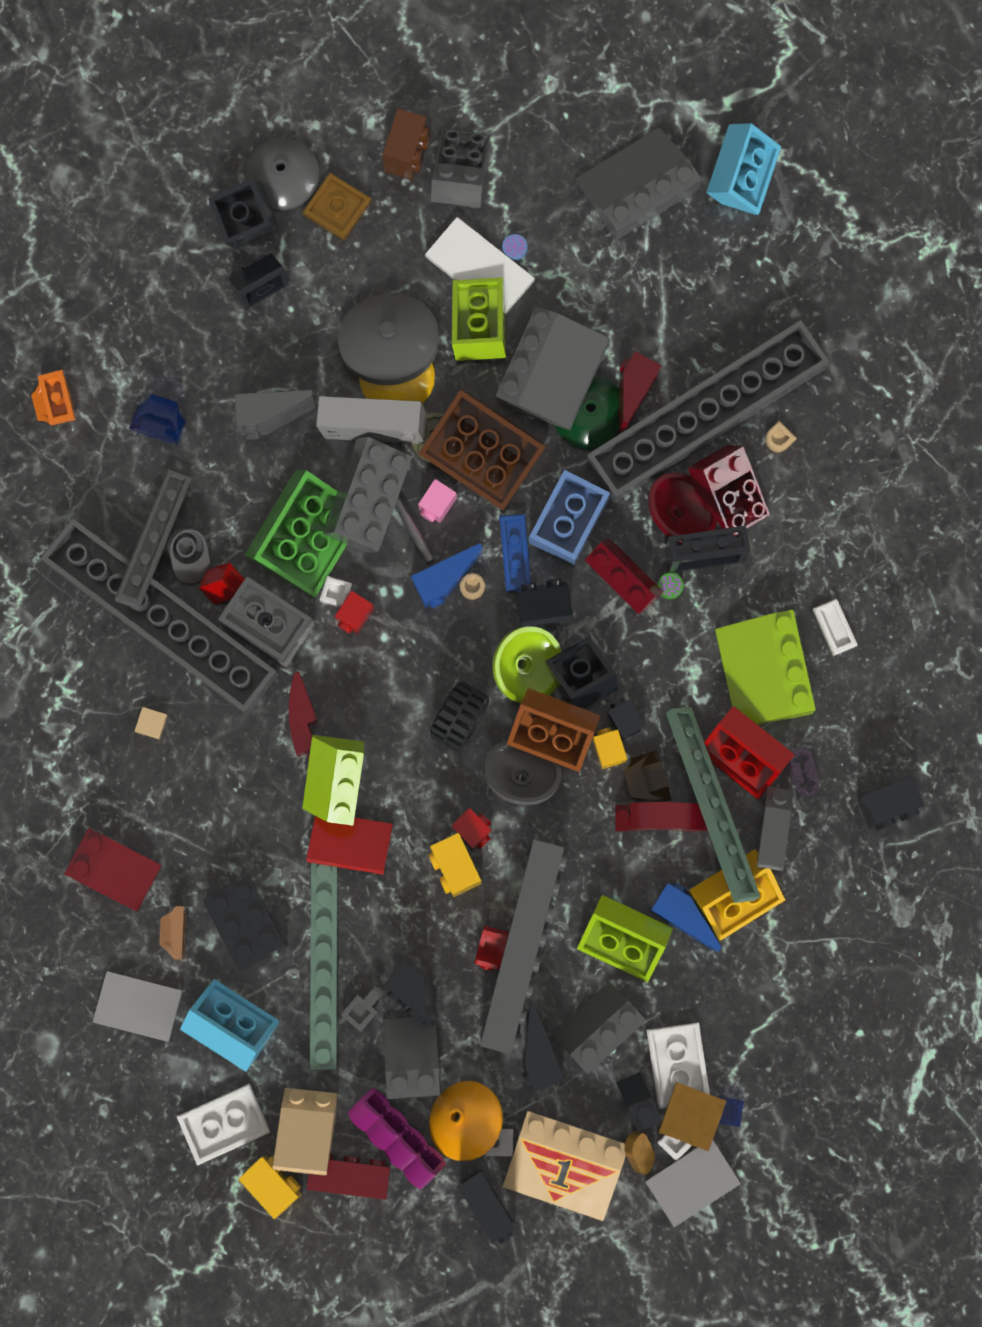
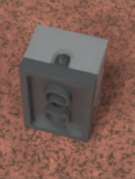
(266, 621)

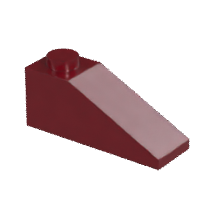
(635, 383)

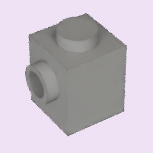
(503, 1145)

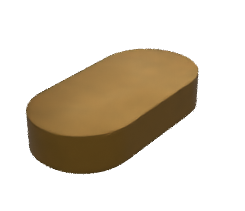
(639, 1152)

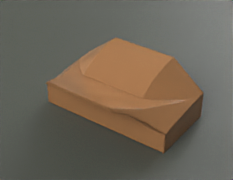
(174, 932)

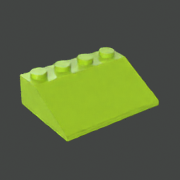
(766, 668)

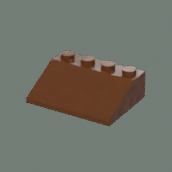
(482, 449)

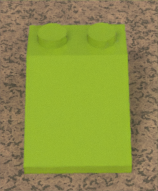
(478, 319)

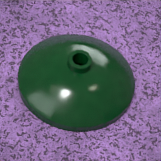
(597, 427)

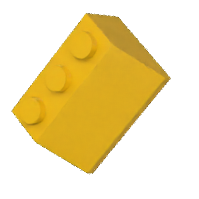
(718, 907)

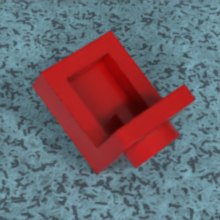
(491, 948)

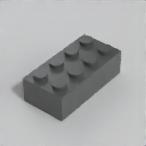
(367, 494)

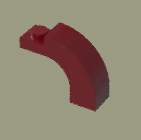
(659, 816)

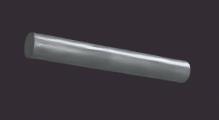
(414, 531)

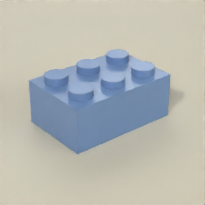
(569, 517)

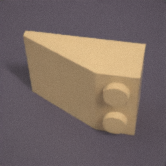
(305, 1131)

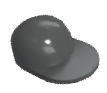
(188, 554)

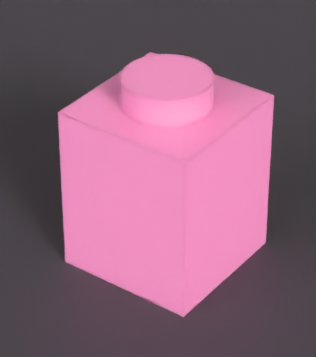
(437, 501)

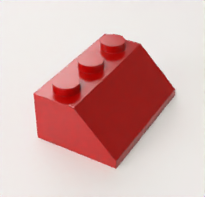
(746, 752)

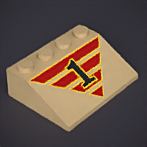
(565, 1165)

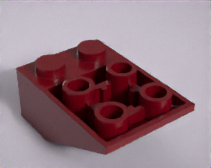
(729, 487)

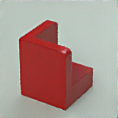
(221, 583)

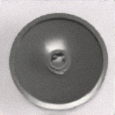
(388, 339)

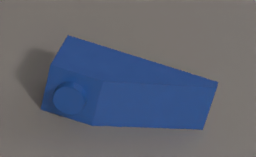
(441, 579)
(680, 911)

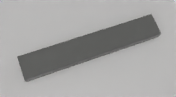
(153, 539)

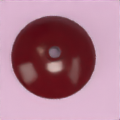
(678, 506)

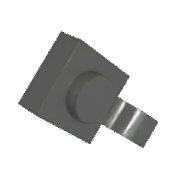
(361, 1010)

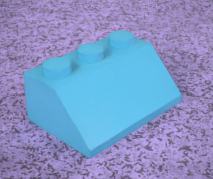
(744, 168)
(229, 1025)

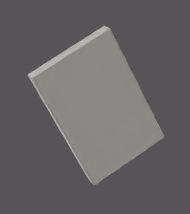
(137, 1006)
(692, 1183)

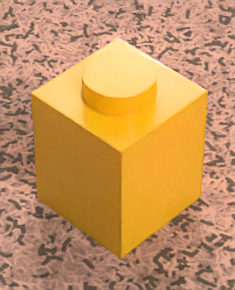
(609, 748)

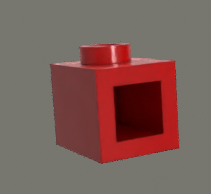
(473, 829)

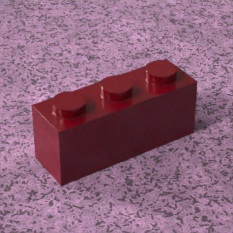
(624, 576)
(353, 1178)

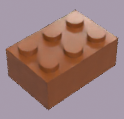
(553, 729)

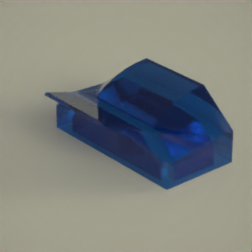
(159, 419)

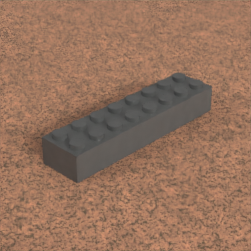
(522, 947)

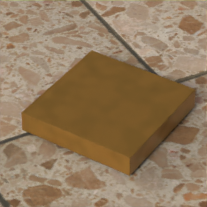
(337, 206)
(692, 1116)

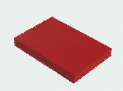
(352, 847)

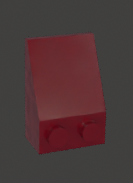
(112, 869)

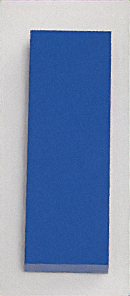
(514, 551)

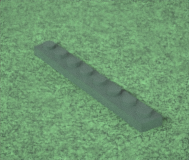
(713, 805)
(323, 967)

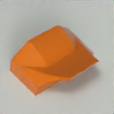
(53, 399)

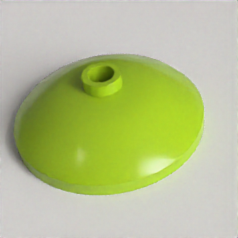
(533, 648)

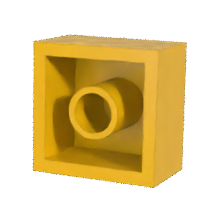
(455, 865)
(270, 1186)

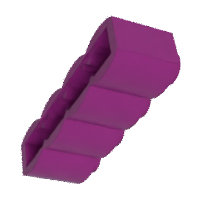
(398, 1140)

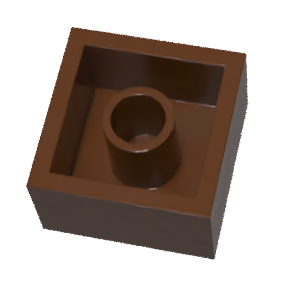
(405, 144)

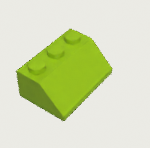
(333, 778)
(625, 938)

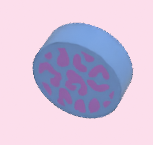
(514, 247)

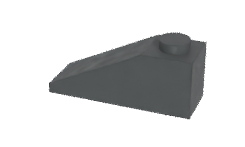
(774, 828)

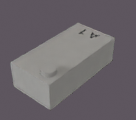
(373, 418)

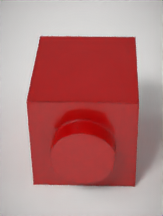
(353, 613)

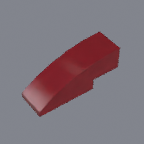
(300, 716)

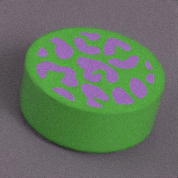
(671, 585)

